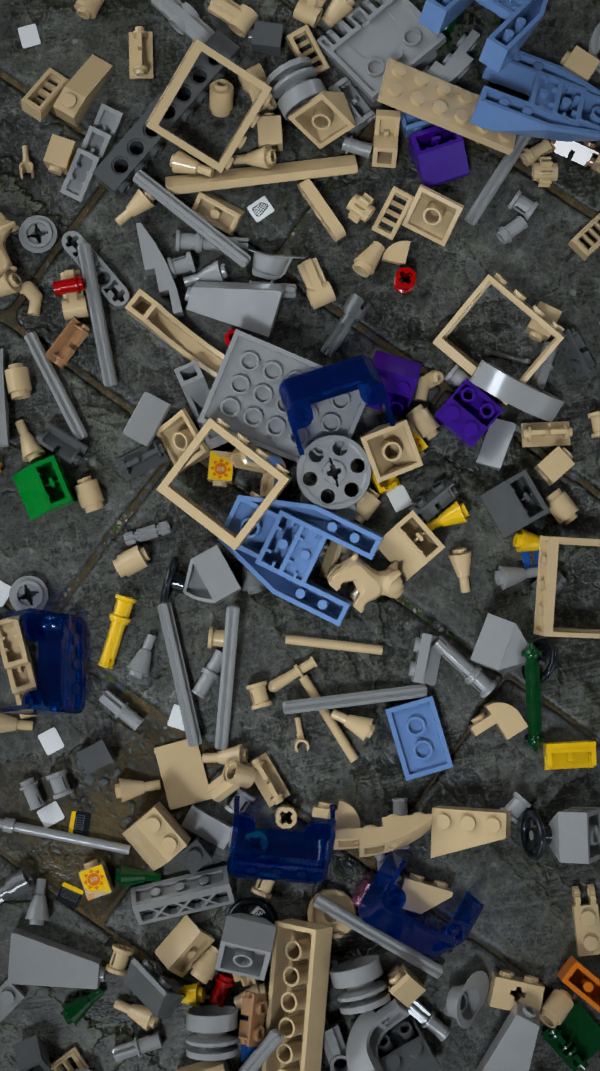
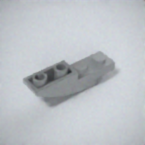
(456, 64)

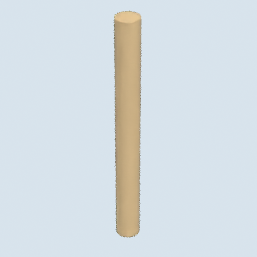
(334, 644)
(332, 724)

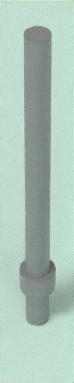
(10, 825)

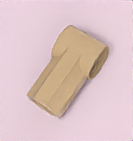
(309, 11)
(237, 17)
(253, 91)
(318, 289)
(74, 304)
(233, 777)

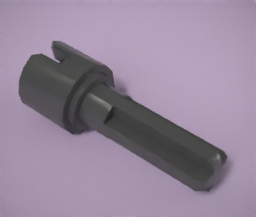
(353, 311)
(17, 885)

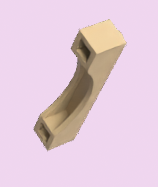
(174, 333)

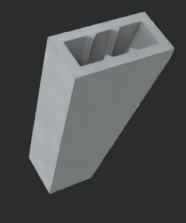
(239, 304)
(52, 964)
(514, 1042)

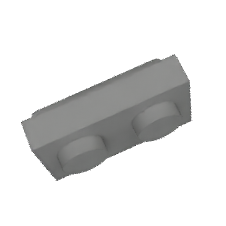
(426, 662)

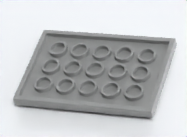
(249, 400)

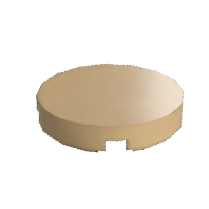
(320, 917)

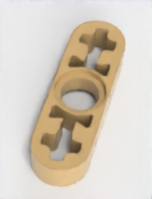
(321, 209)

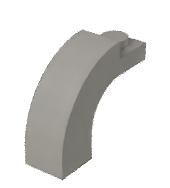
(196, 393)
(367, 1034)

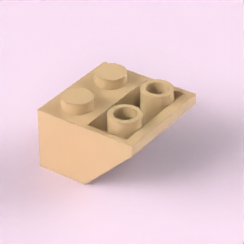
(410, 545)

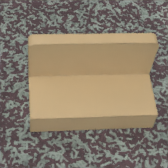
(183, 946)

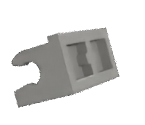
(360, 110)

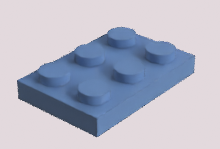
(419, 738)

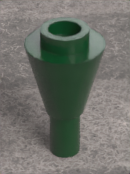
(130, 875)
(76, 1009)

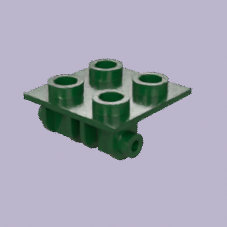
(575, 1038)

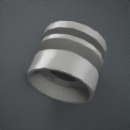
(294, 84)
(362, 990)
(211, 1033)

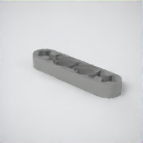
(100, 267)

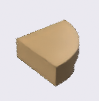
(397, 253)

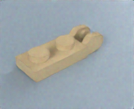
(586, 922)

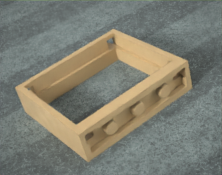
(173, 87)
(518, 299)
(202, 516)
(547, 588)

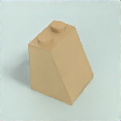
(157, 836)

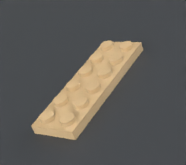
(437, 104)

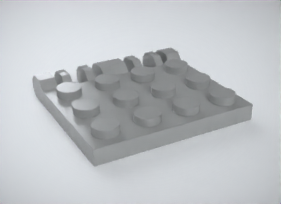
(383, 34)

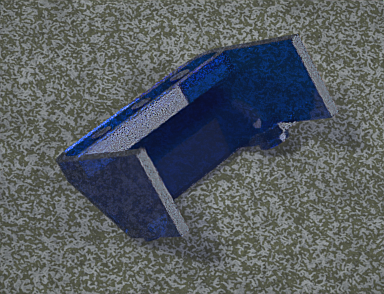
(327, 382)
(60, 663)
(280, 853)
(383, 907)

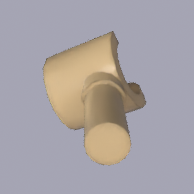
(26, 166)
(300, 735)

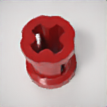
(405, 273)

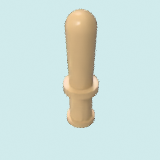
(298, 670)

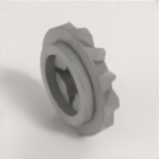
(28, 229)
(18, 589)

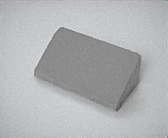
(146, 419)
(496, 444)
(207, 826)

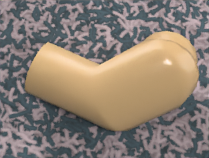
(34, 296)
(427, 382)

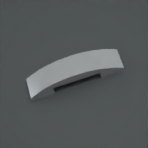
(515, 392)

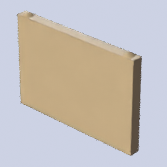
(182, 774)

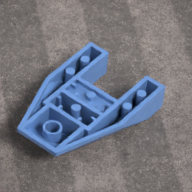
(503, 44)
(557, 108)
(287, 546)

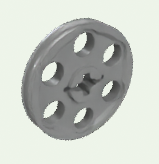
(346, 475)

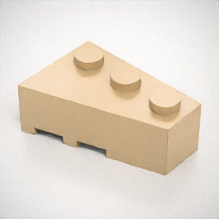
(466, 828)

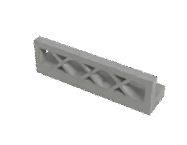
(181, 891)

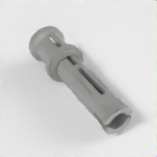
(196, 242)
(472, 674)

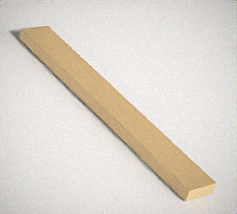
(257, 176)

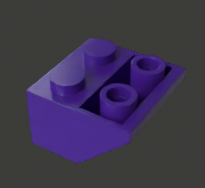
(438, 156)
(399, 381)
(468, 413)

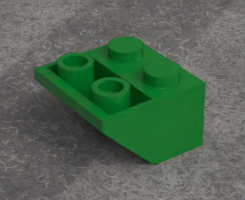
(43, 488)

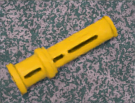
(119, 620)

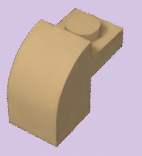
(385, 138)
(503, 716)
(344, 813)

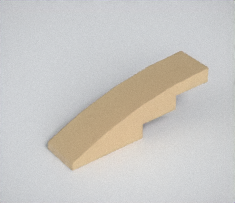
(17, 660)

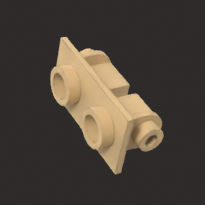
(141, 54)
(546, 434)
(268, 780)

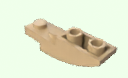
(393, 834)

